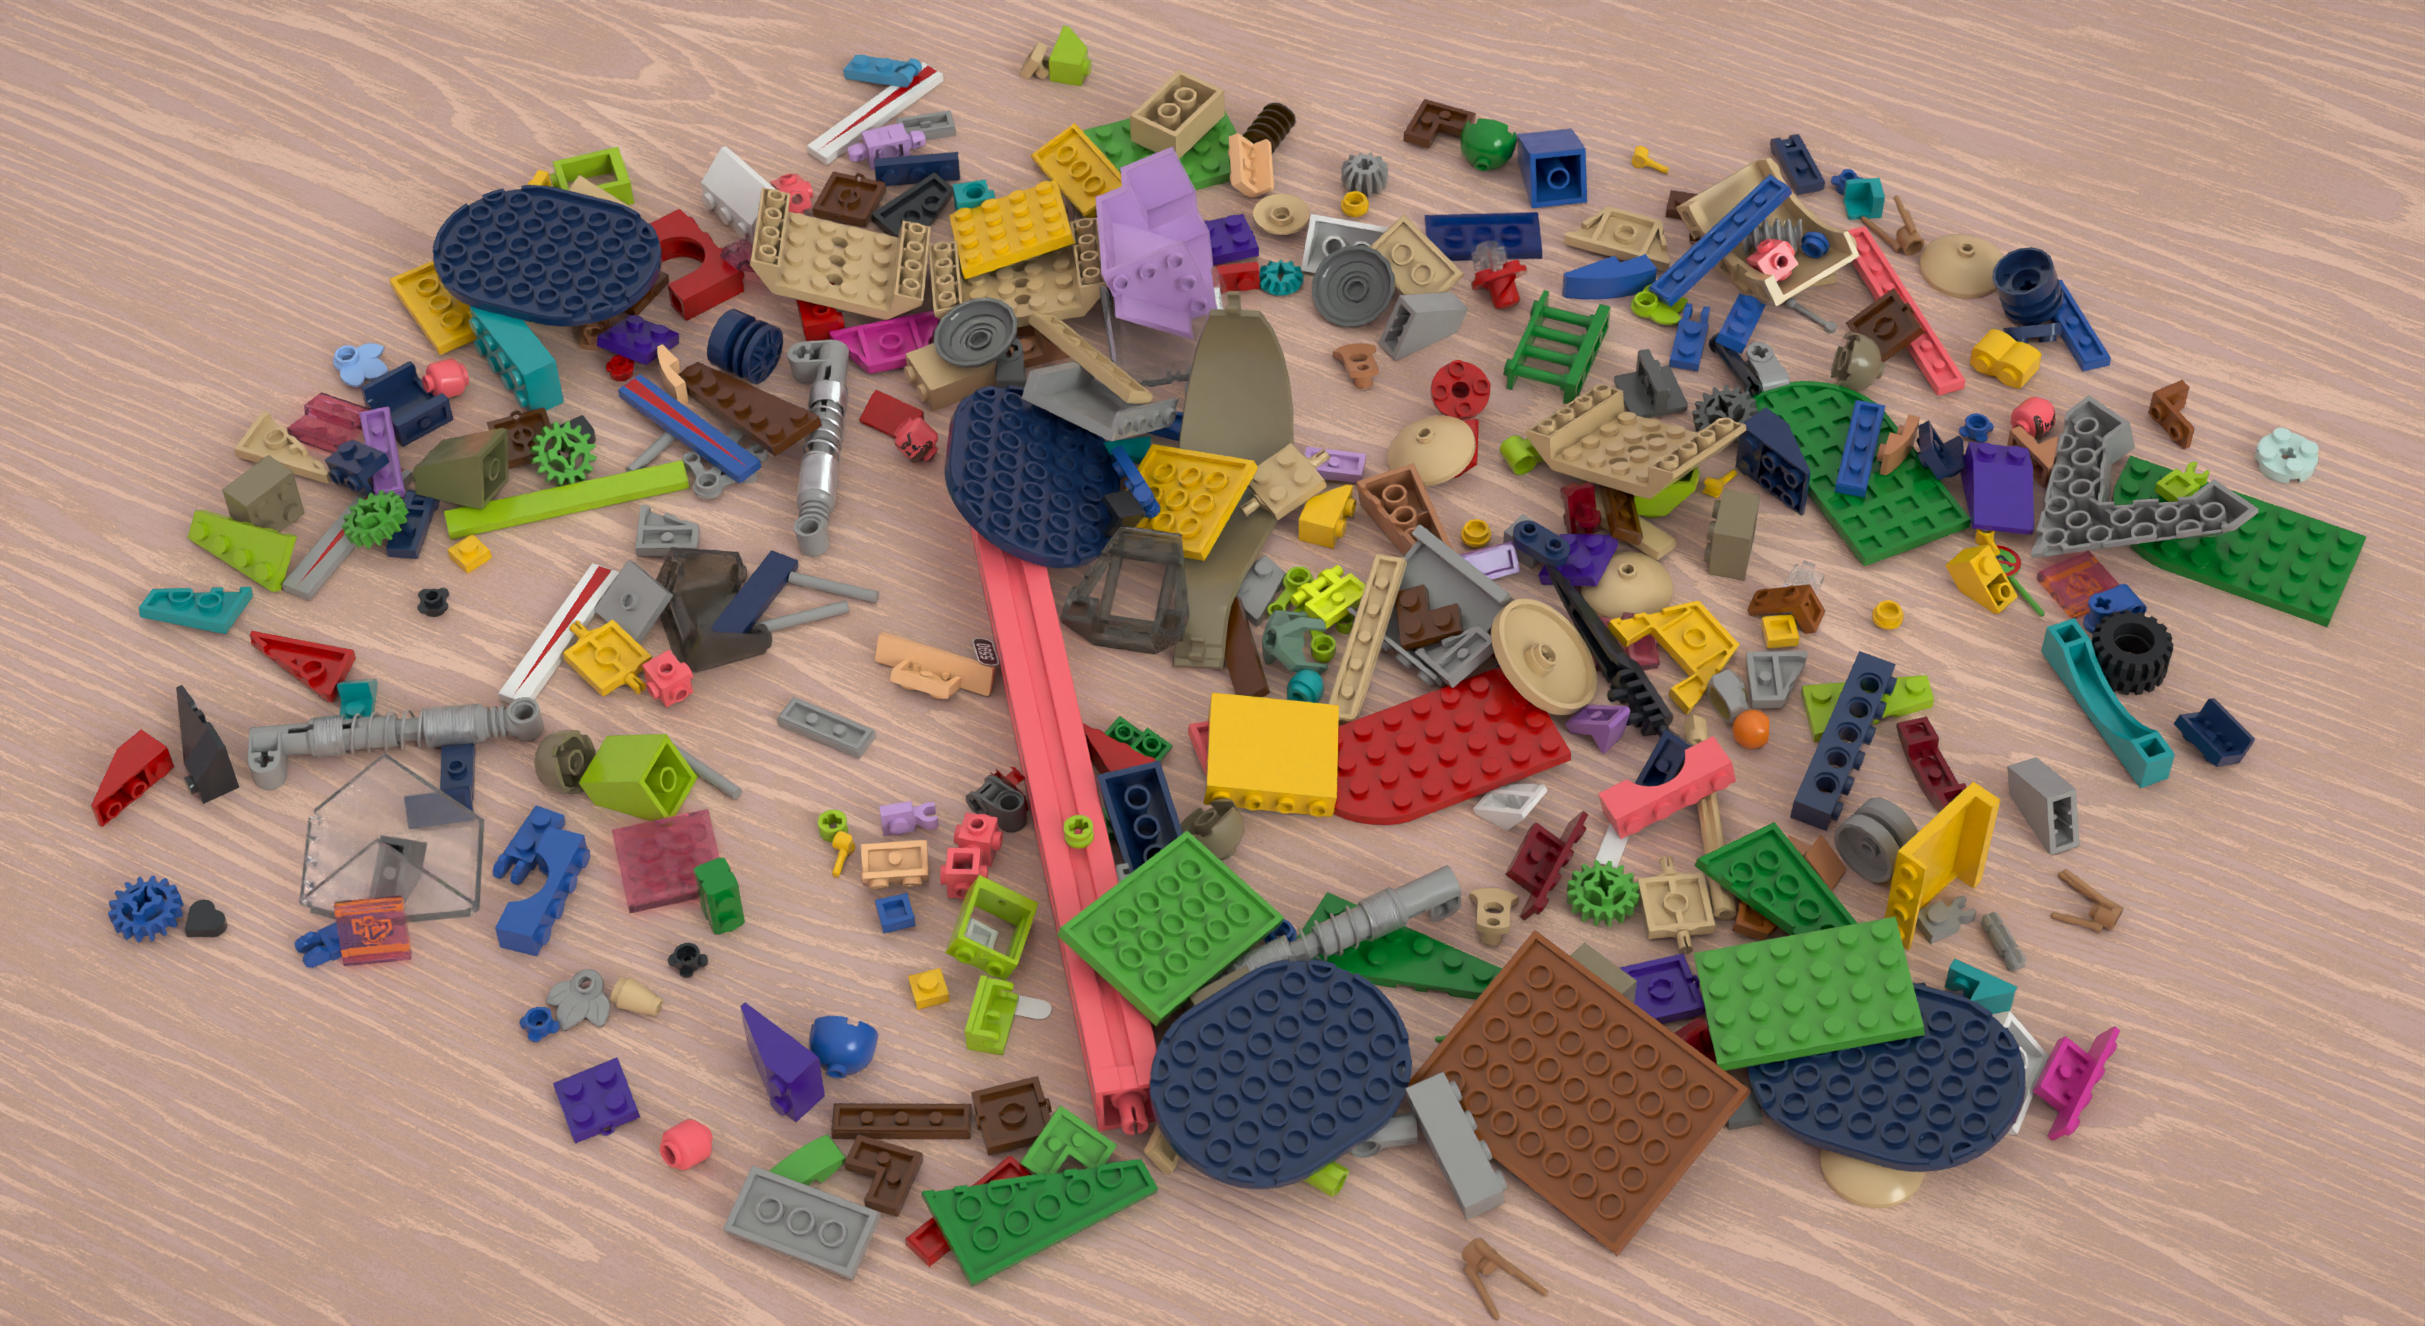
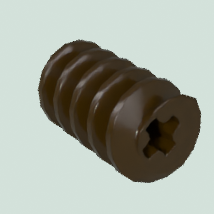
(1271, 124)

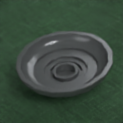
(1353, 286)
(976, 332)

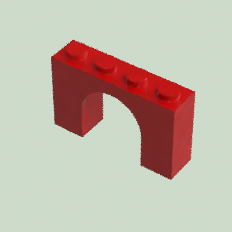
(710, 283)

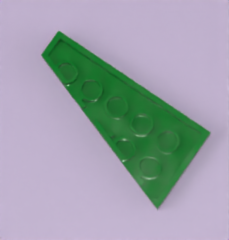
(1407, 959)
(1024, 1215)

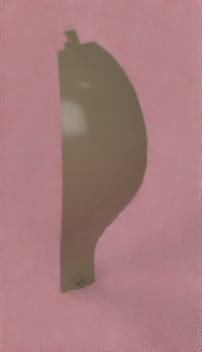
(1239, 409)

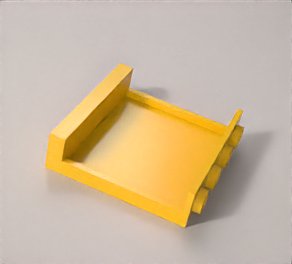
(1272, 754)
(1944, 849)

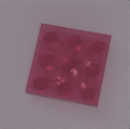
(661, 858)

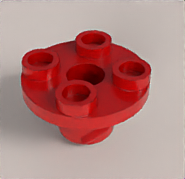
(1501, 284)
(1460, 390)

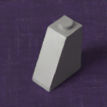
(1420, 322)
(2046, 804)

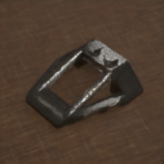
(1124, 633)

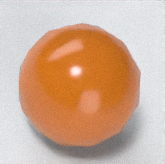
(1751, 729)

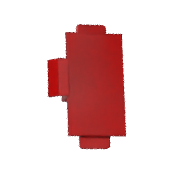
(1012, 779)

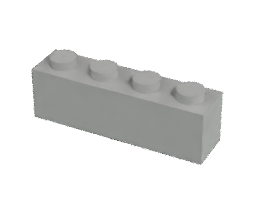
(1456, 1146)

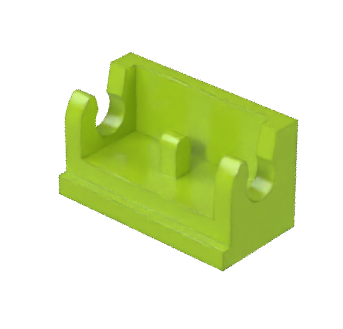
(991, 1016)

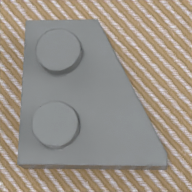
(660, 533)
(1259, 588)
(1458, 655)
(1773, 676)

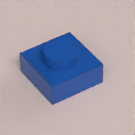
(895, 913)

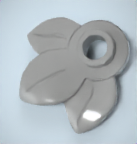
(578, 1003)

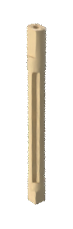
(1712, 835)

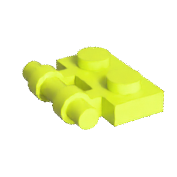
(1334, 601)

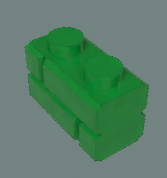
(719, 895)

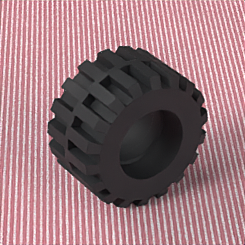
(2137, 635)

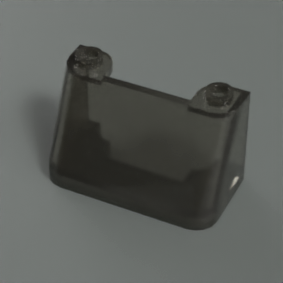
(702, 588)

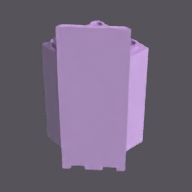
(1156, 246)

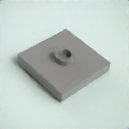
(634, 601)

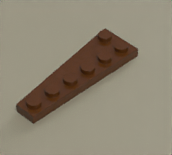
(752, 411)

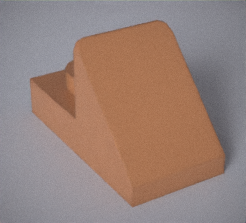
(1039, 350)
(2041, 454)
(1822, 860)

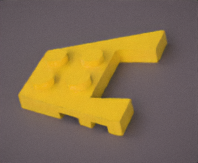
(1690, 638)

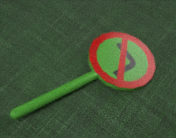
(2011, 564)

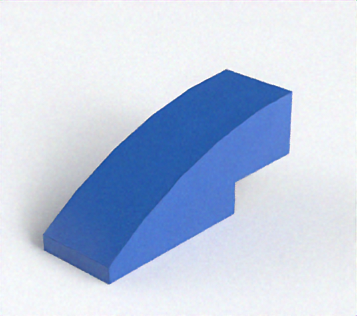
(1609, 278)

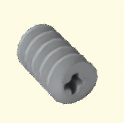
(1786, 233)

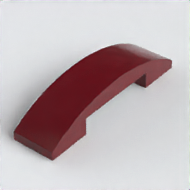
(1927, 762)

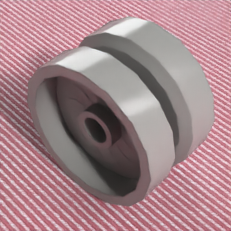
(1873, 837)

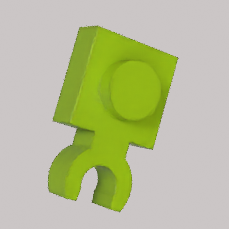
(2181, 484)

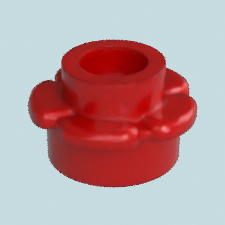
(620, 368)

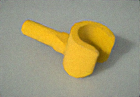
(1640, 160)
(1715, 486)
(1987, 539)
(846, 846)

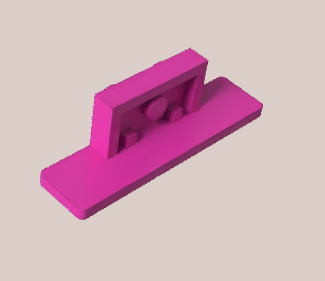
(2070, 1078)

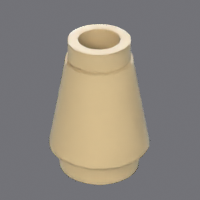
(635, 997)

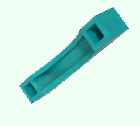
(2136, 746)

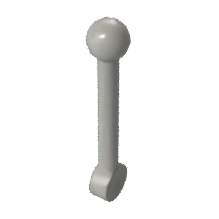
(1829, 327)

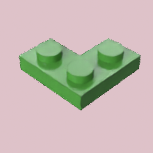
(1067, 1136)

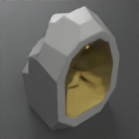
(1727, 695)

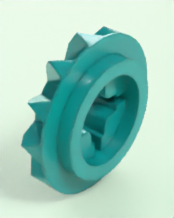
(1290, 282)

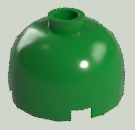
(1487, 144)

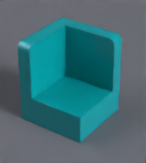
(1863, 198)

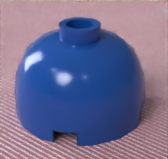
(842, 1046)

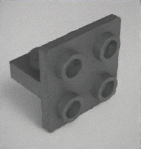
(1651, 388)

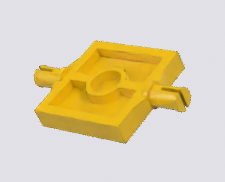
(607, 657)

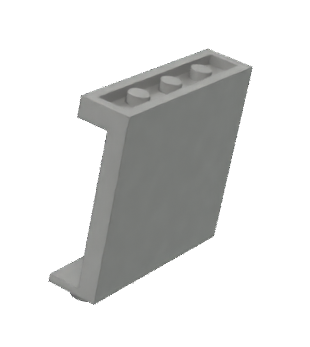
(1079, 398)
(1448, 581)

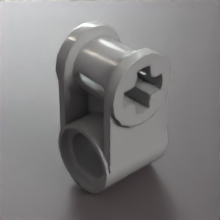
(1766, 366)

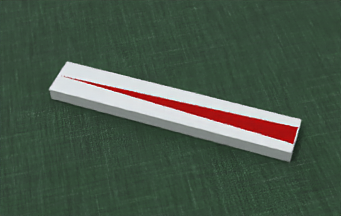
(873, 115)
(556, 638)

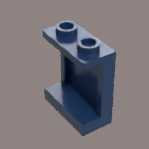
(411, 407)

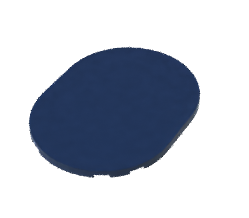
(547, 256)
(1029, 478)
(1280, 1074)
(1905, 1100)

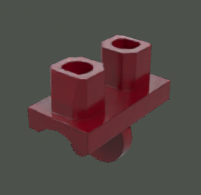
(1580, 509)

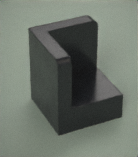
(1123, 510)

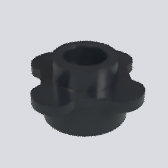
(433, 601)
(686, 952)

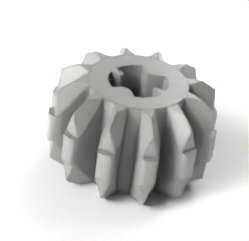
(1364, 174)

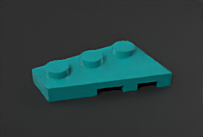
(204, 610)

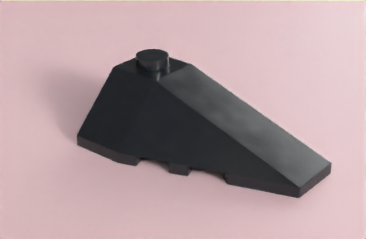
(203, 752)

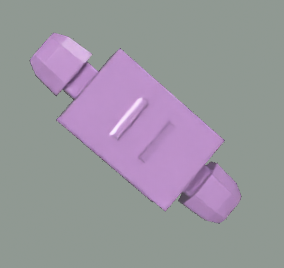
(885, 143)

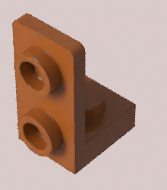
(2165, 411)
(1798, 599)

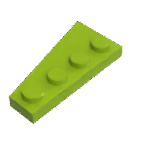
(250, 549)
(1909, 696)

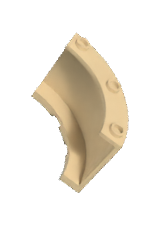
(1711, 205)

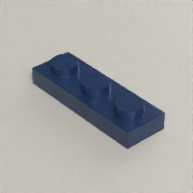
(915, 168)

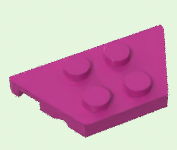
(885, 343)

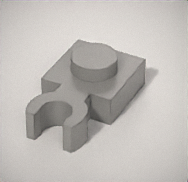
(1940, 921)

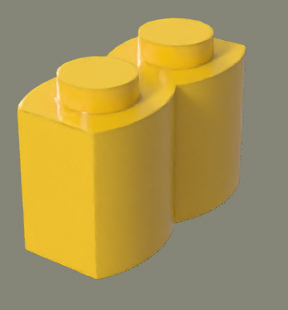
(2005, 358)

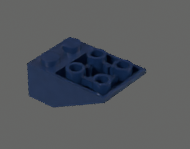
(1774, 460)

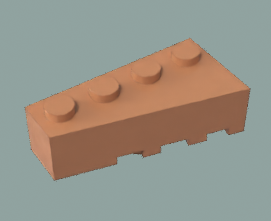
(1399, 504)

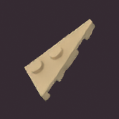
(270, 439)

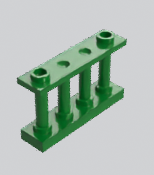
(1578, 364)

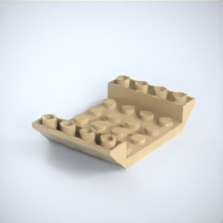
(876, 271)
(1052, 283)
(1622, 450)

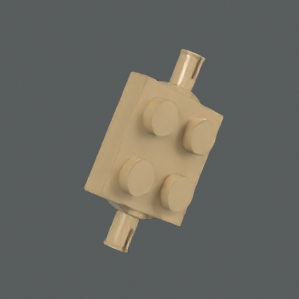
(1285, 482)
(1675, 905)

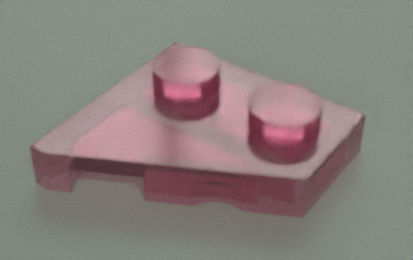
(738, 255)

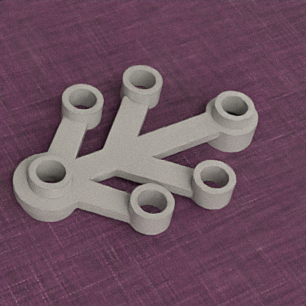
(711, 483)

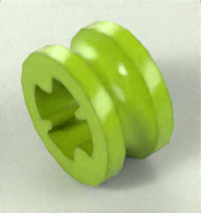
(830, 817)
(1078, 840)

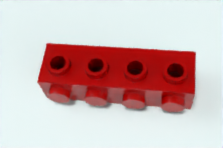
(819, 320)

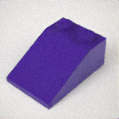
(1999, 487)
(785, 1066)

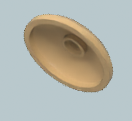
(1960, 265)
(1437, 447)
(1630, 585)
(1866, 1182)

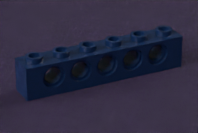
(1867, 674)

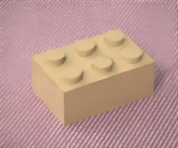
(1177, 114)

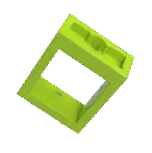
(593, 165)
(1015, 910)

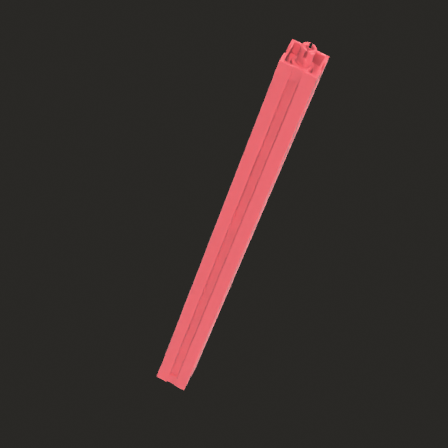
(1061, 783)

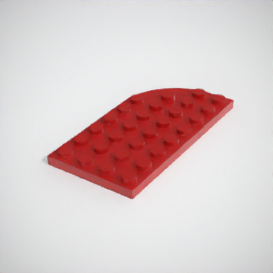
(1442, 750)

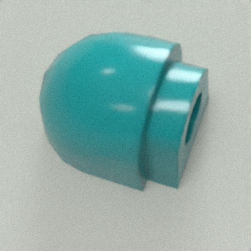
(1305, 686)

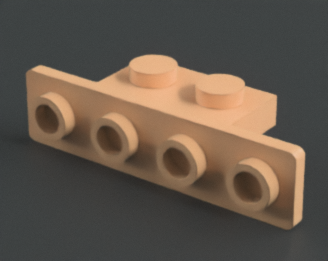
(932, 669)

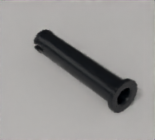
(1737, 367)

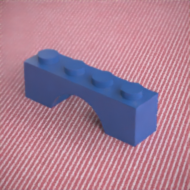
(528, 922)

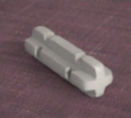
(2003, 941)

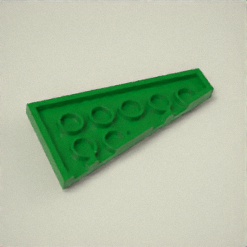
(1775, 882)

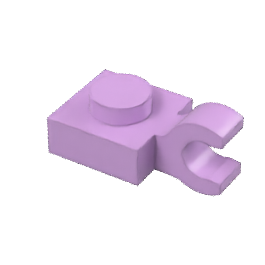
(903, 817)

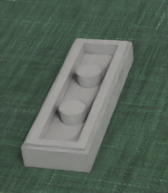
(826, 728)

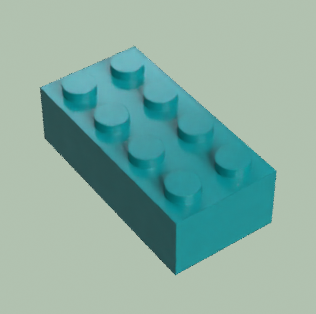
(518, 358)

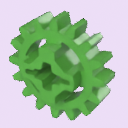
(551, 457)
(375, 519)
(1602, 893)

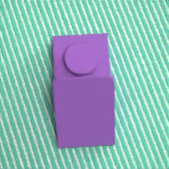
(1603, 722)

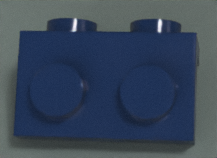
(1943, 458)
(354, 465)
(2215, 734)

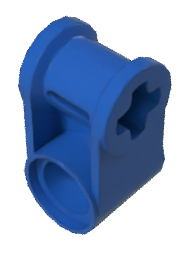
(2104, 604)

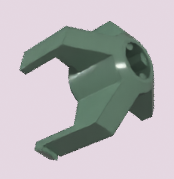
(1285, 640)

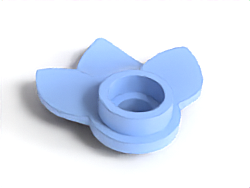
(359, 363)

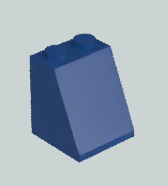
(1553, 167)

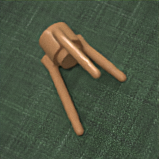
(1907, 238)
(2104, 910)
(1484, 1260)

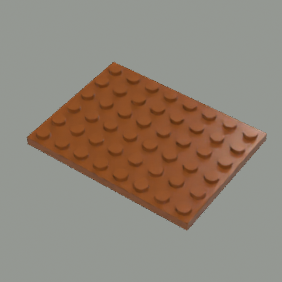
(1582, 1091)

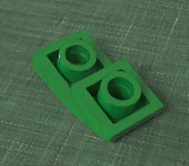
(1144, 742)

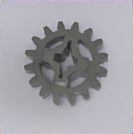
(1724, 404)

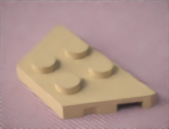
(1623, 236)

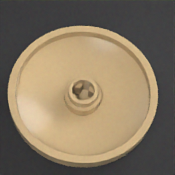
(1544, 656)

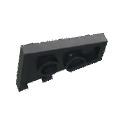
(916, 205)

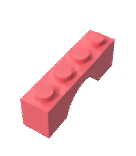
(1635, 806)

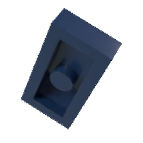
(1665, 760)

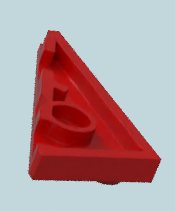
(310, 662)

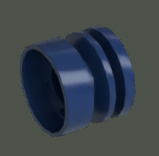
(2028, 286)
(745, 346)

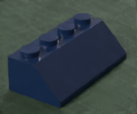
(1139, 811)

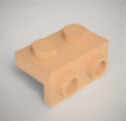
(1250, 166)
(894, 863)

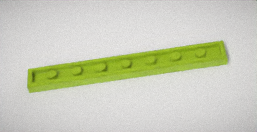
(567, 499)

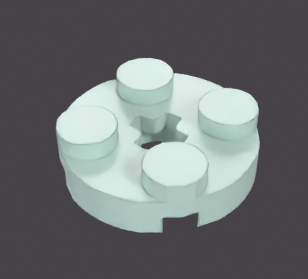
(2283, 442)

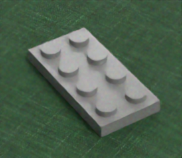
(802, 1222)

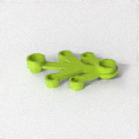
(1322, 645)

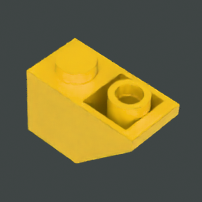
(1326, 516)
(1982, 578)

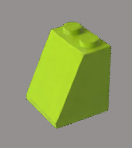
(639, 776)

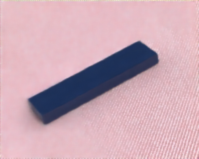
(756, 594)

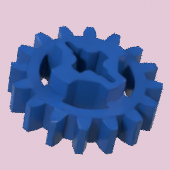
(145, 908)

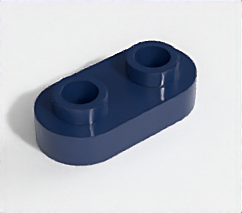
(2044, 332)
(1538, 543)

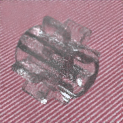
(1489, 256)

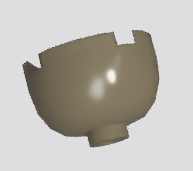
(1857, 362)
(563, 760)
(1217, 828)

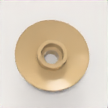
(1281, 214)

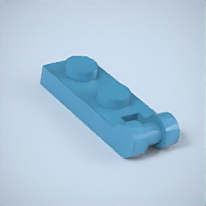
(882, 70)

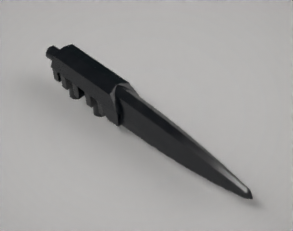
(1624, 674)

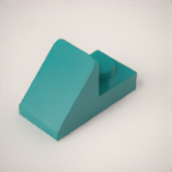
(357, 697)
(1981, 987)

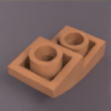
(1898, 445)

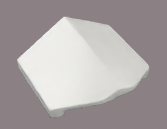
(1509, 803)

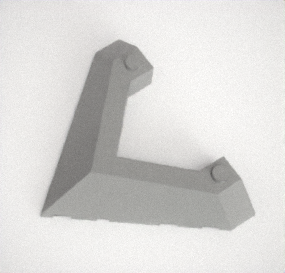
(2078, 493)

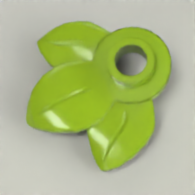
(1647, 305)

